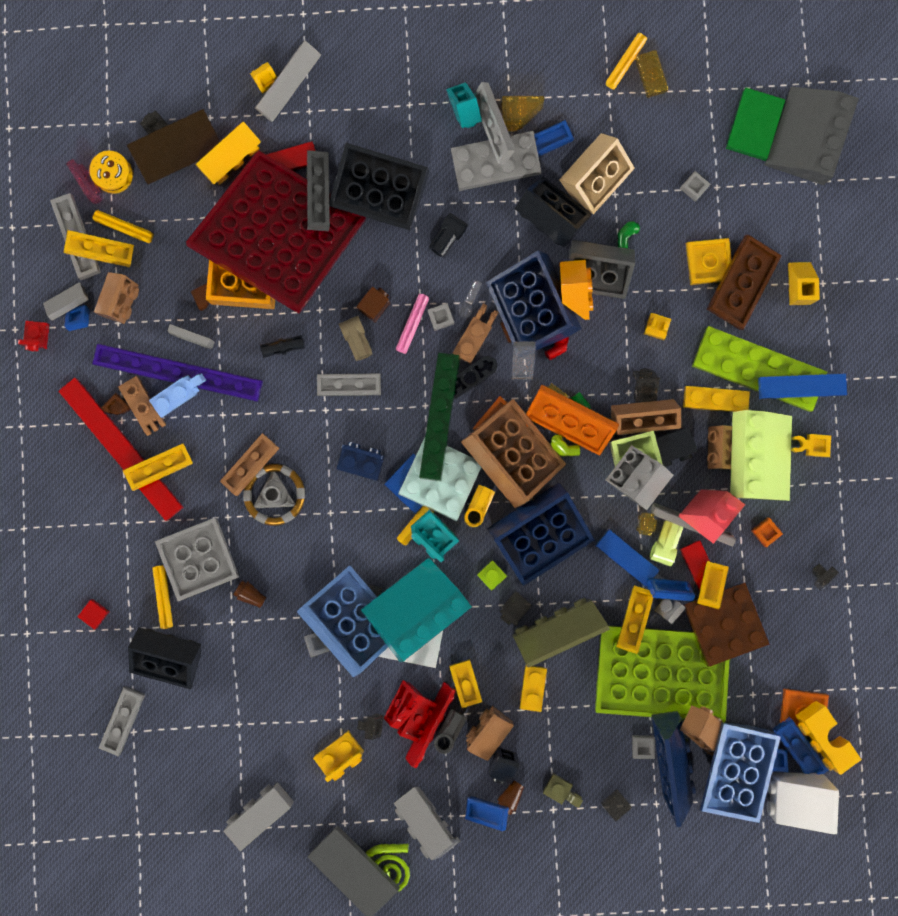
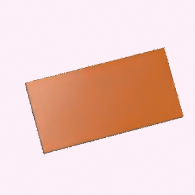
(571, 420)

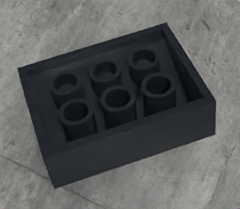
(378, 186)

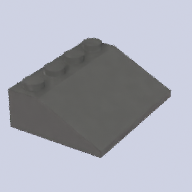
(811, 133)

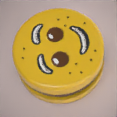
(111, 172)

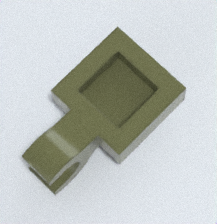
(560, 789)

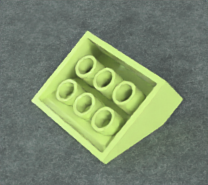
(761, 455)

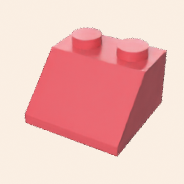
(711, 512)

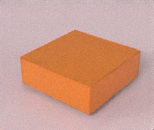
(766, 532)

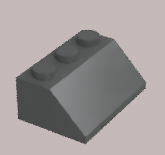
(609, 266)

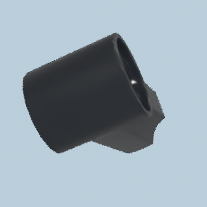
(451, 230)

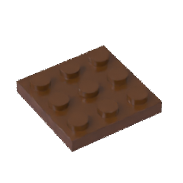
(727, 630)

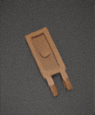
(474, 336)

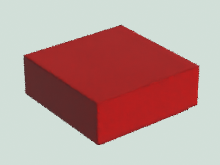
(93, 614)

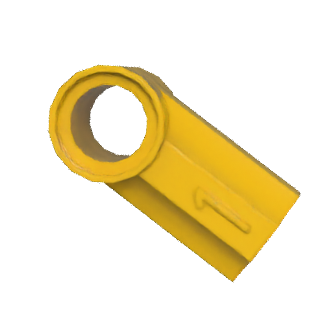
(479, 504)

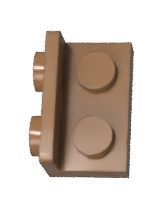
(719, 447)

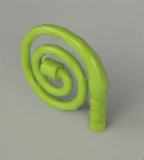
(392, 848)

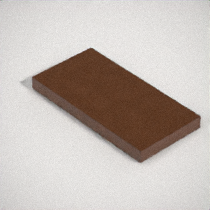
(744, 282)

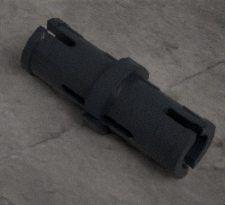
(282, 346)

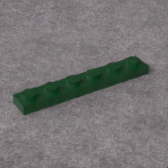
(439, 417)

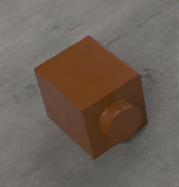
(374, 304)

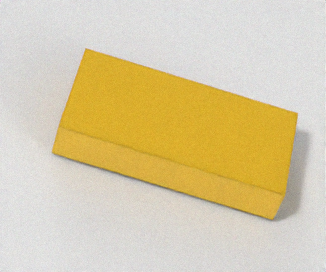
(713, 585)

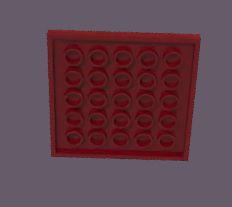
(264, 237)

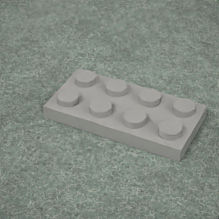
(478, 166)

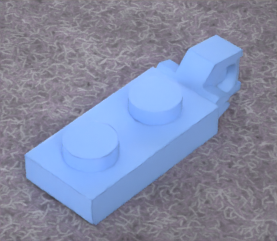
(176, 394)

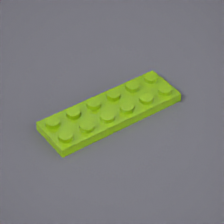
(746, 362)

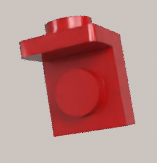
(35, 336)

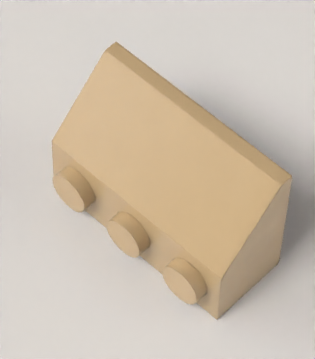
(597, 172)

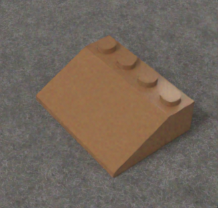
(513, 454)

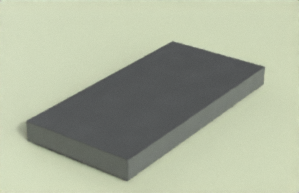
(353, 872)

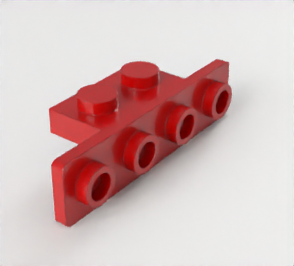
(424, 722)

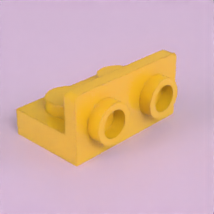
(338, 756)

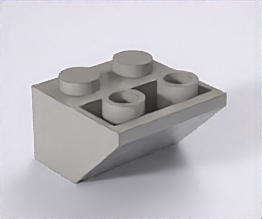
(639, 477)

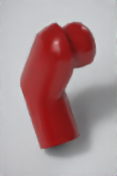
(558, 349)

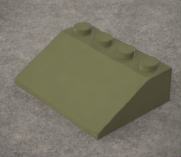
(559, 631)

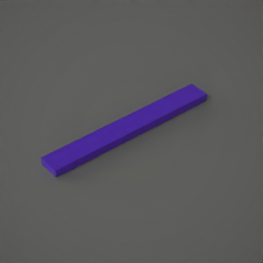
(173, 371)

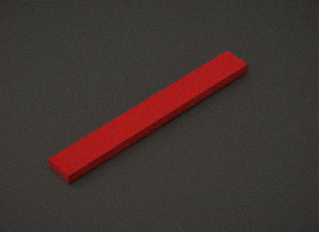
(117, 445)

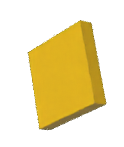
(708, 260)

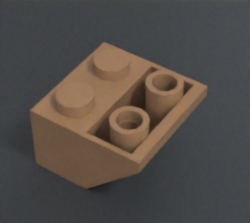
(117, 298)
(489, 733)

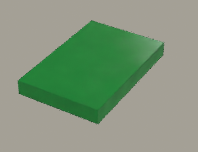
(755, 124)

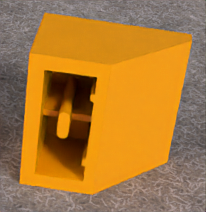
(577, 287)

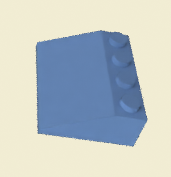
(340, 623)
(740, 772)

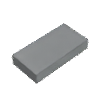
(65, 301)
(190, 336)

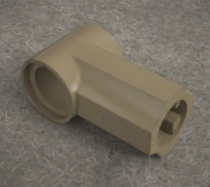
(354, 334)

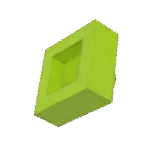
(491, 575)

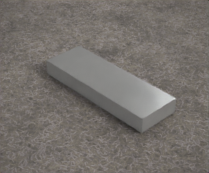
(348, 384)
(121, 721)

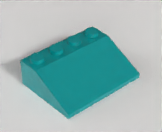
(416, 609)

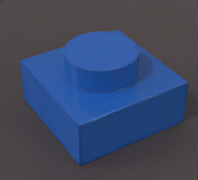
(77, 318)
(781, 762)

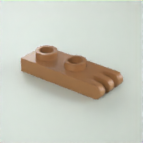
(138, 401)

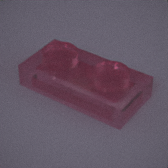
(89, 188)

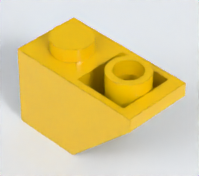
(803, 284)

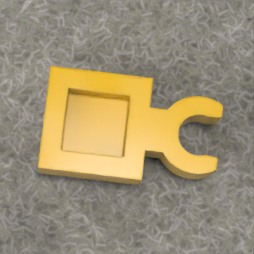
(814, 445)

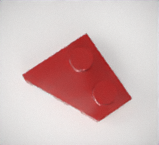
(403, 705)

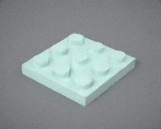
(445, 496)

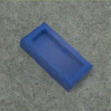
(553, 138)
(670, 589)
(486, 813)

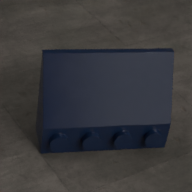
(531, 302)
(541, 533)
(673, 764)

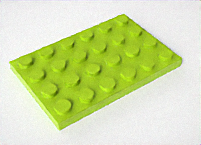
(660, 678)

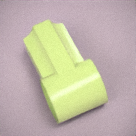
(665, 549)

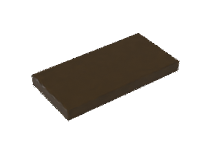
(174, 146)

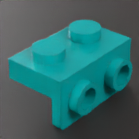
(433, 535)

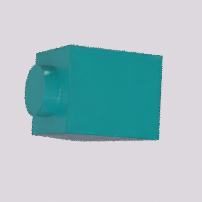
(464, 105)

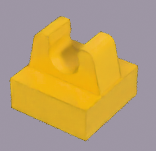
(263, 77)
(657, 326)

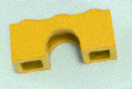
(817, 722)

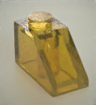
(520, 110)

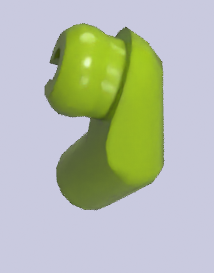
(562, 448)

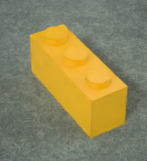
(228, 154)

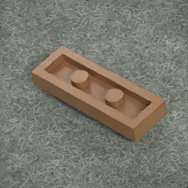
(249, 464)

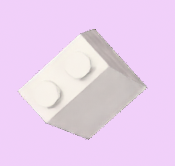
(804, 801)

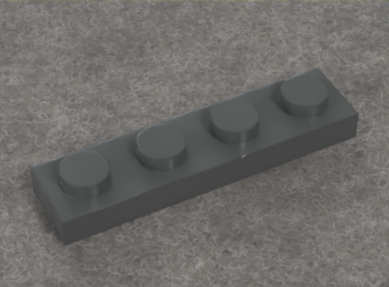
(318, 191)

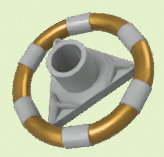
(275, 495)

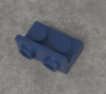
(360, 462)

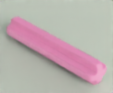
(412, 323)

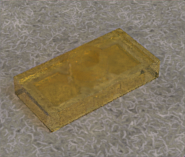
(651, 73)

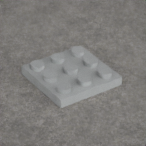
(197, 559)

